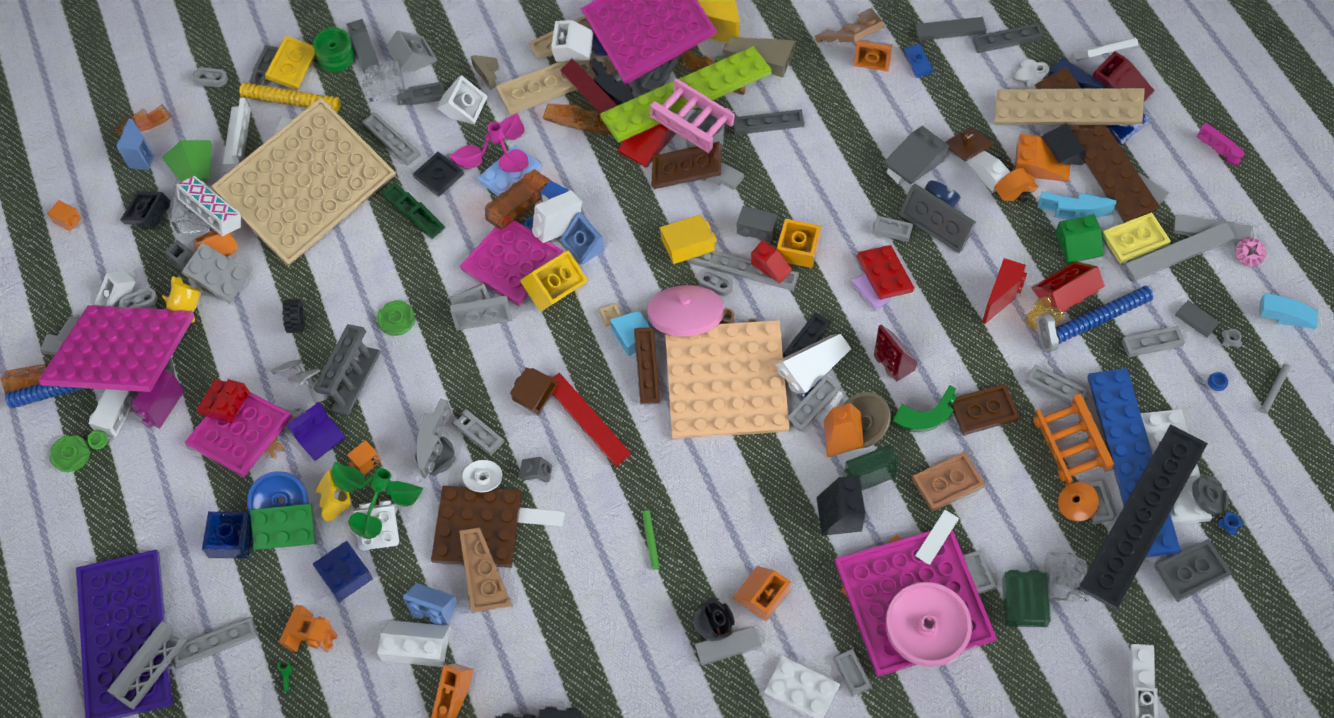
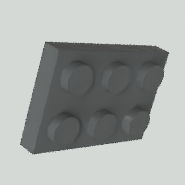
(1193, 570)

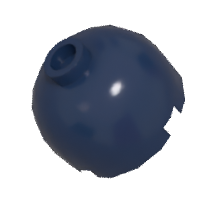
(940, 191)

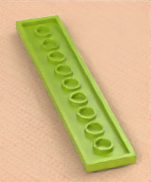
(710, 81)

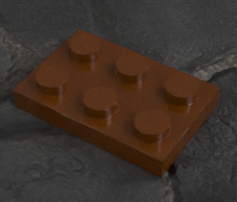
(984, 409)

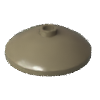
(873, 411)

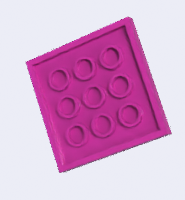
(507, 258)
(245, 439)

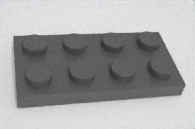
(937, 218)

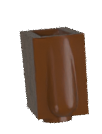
(533, 390)

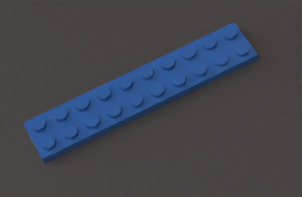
(1127, 442)

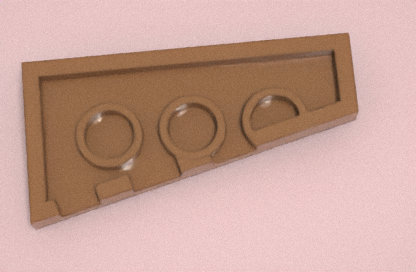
(482, 577)

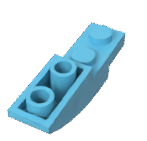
(1069, 208)

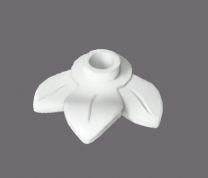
(1030, 73)

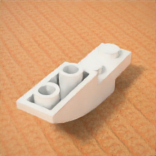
(1142, 682)

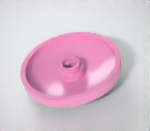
(685, 310)
(928, 624)

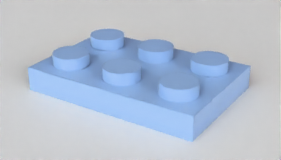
(499, 181)

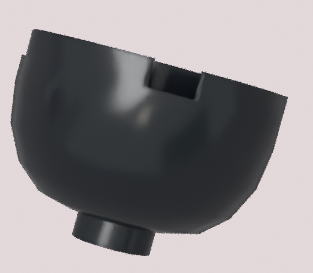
(713, 620)

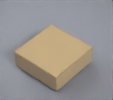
(609, 312)

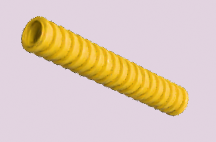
(284, 96)

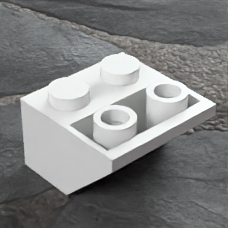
(571, 41)

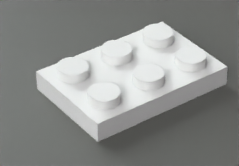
(801, 689)

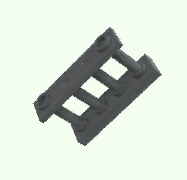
(337, 365)

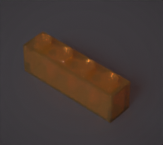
(516, 200)

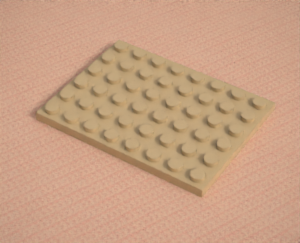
(304, 181)

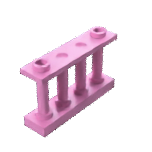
(689, 130)

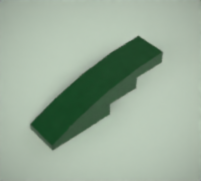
(413, 210)

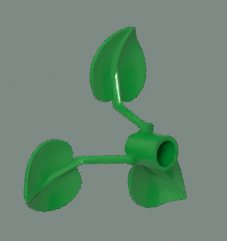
(349, 479)

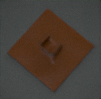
(968, 144)

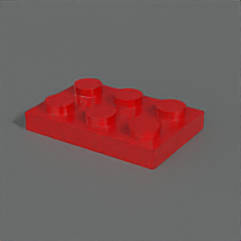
(885, 272)

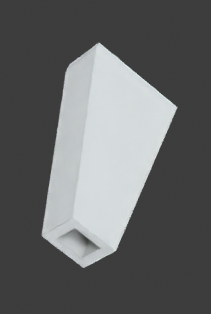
(811, 363)

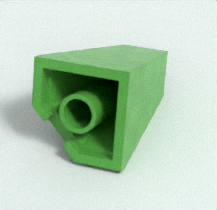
(190, 159)

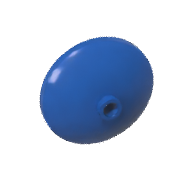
(271, 486)

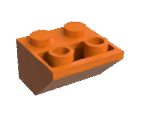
(763, 592)

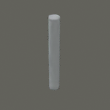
(1275, 389)

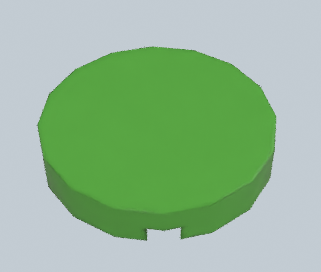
(396, 318)
(69, 453)

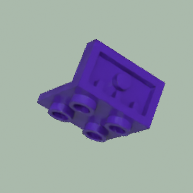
(316, 431)

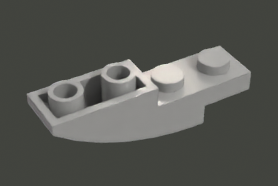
(428, 437)

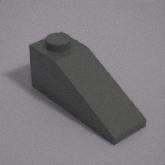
(362, 44)

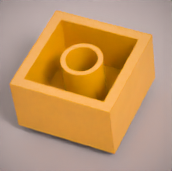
(799, 242)

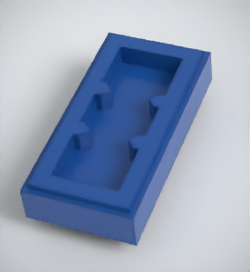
(918, 61)

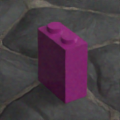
(157, 405)

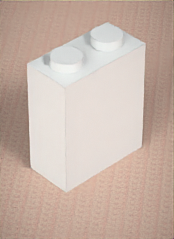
(555, 216)

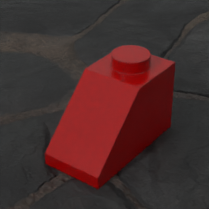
(770, 262)

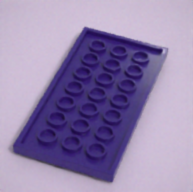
(117, 614)

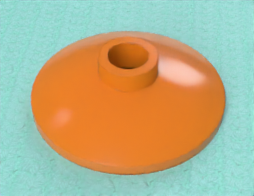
(1084, 508)

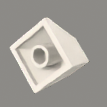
(462, 101)

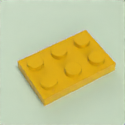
(291, 63)

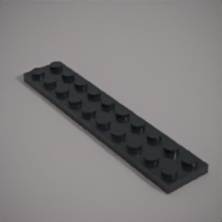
(1142, 517)

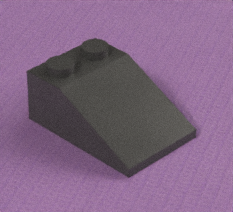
(917, 155)

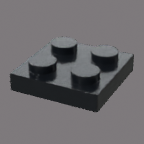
(438, 174)

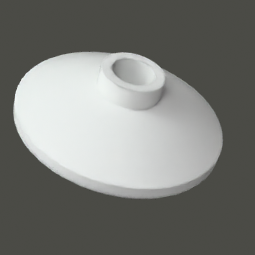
(482, 476)

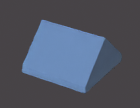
(582, 239)

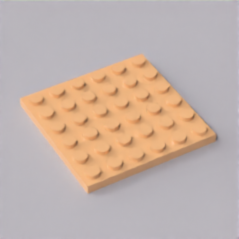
(727, 381)

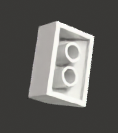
(414, 643)

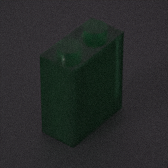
(873, 467)
(1026, 599)

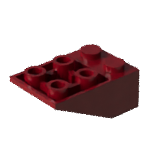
(1120, 73)
(893, 354)

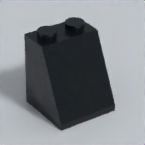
(841, 506)

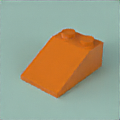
(1038, 159)

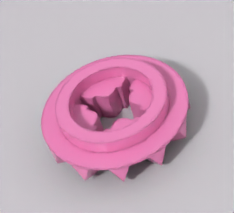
(1252, 260)

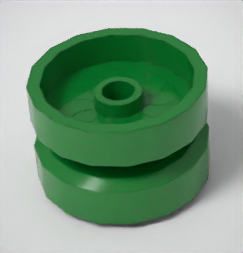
(334, 49)

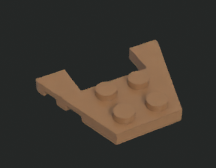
(865, 24)

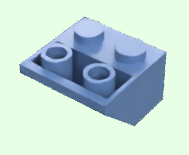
(134, 147)
(430, 603)

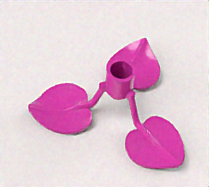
(514, 161)

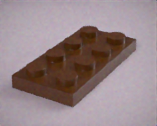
(685, 166)

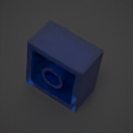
(227, 535)
(342, 571)

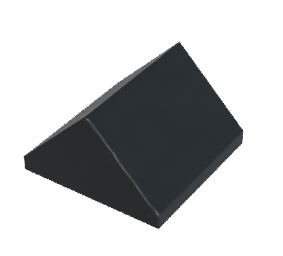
(1065, 146)

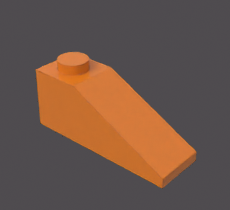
(452, 690)

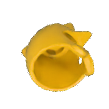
(182, 296)

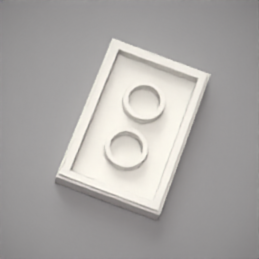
(1106, 48)

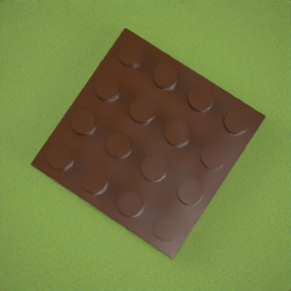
(491, 511)

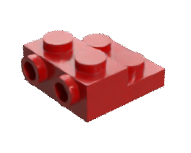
(223, 400)

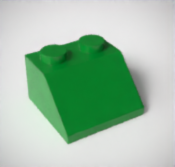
(1080, 238)

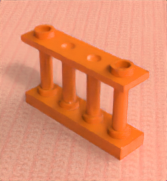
(1086, 425)

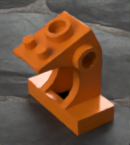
(318, 635)

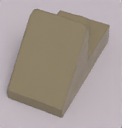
(485, 68)

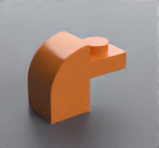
(1014, 184)

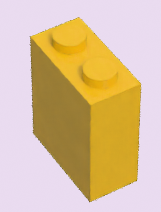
(688, 238)

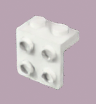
(389, 534)

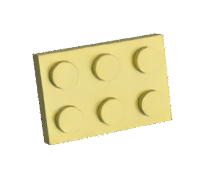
(1136, 238)

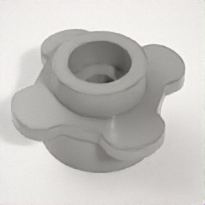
(1232, 333)

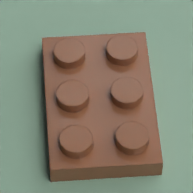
(948, 481)

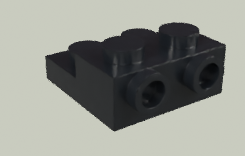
(146, 209)

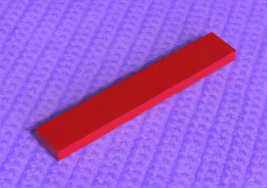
(590, 421)

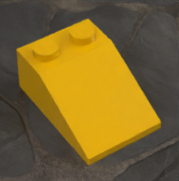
(554, 280)

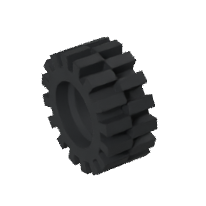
(293, 315)

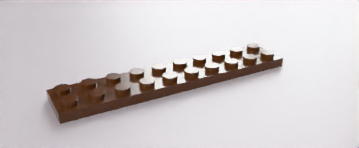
(1107, 160)

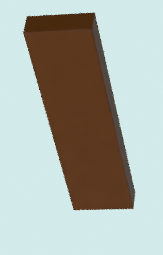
(646, 366)

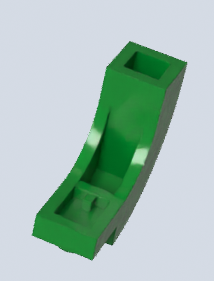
(926, 421)

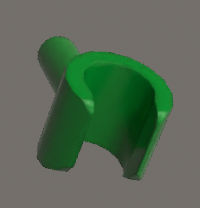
(285, 674)

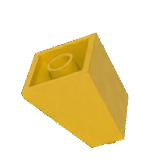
(724, 18)

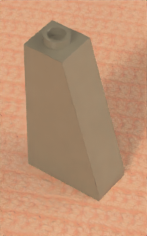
(774, 51)

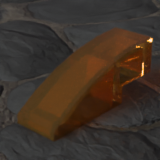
(145, 120)

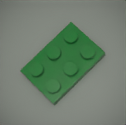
(282, 526)

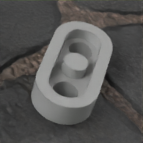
(211, 76)
(715, 281)
(139, 299)
(1047, 332)

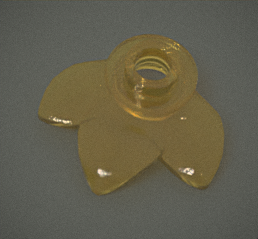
(1041, 307)

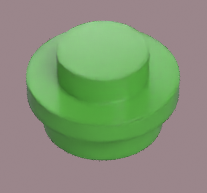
(97, 439)

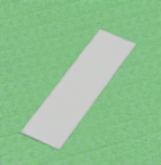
(541, 517)
(937, 537)

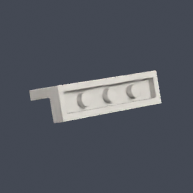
(237, 134)

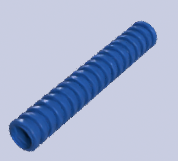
(1104, 313)
(35, 393)

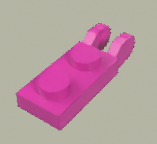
(1221, 144)

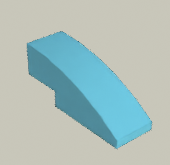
(1287, 311)

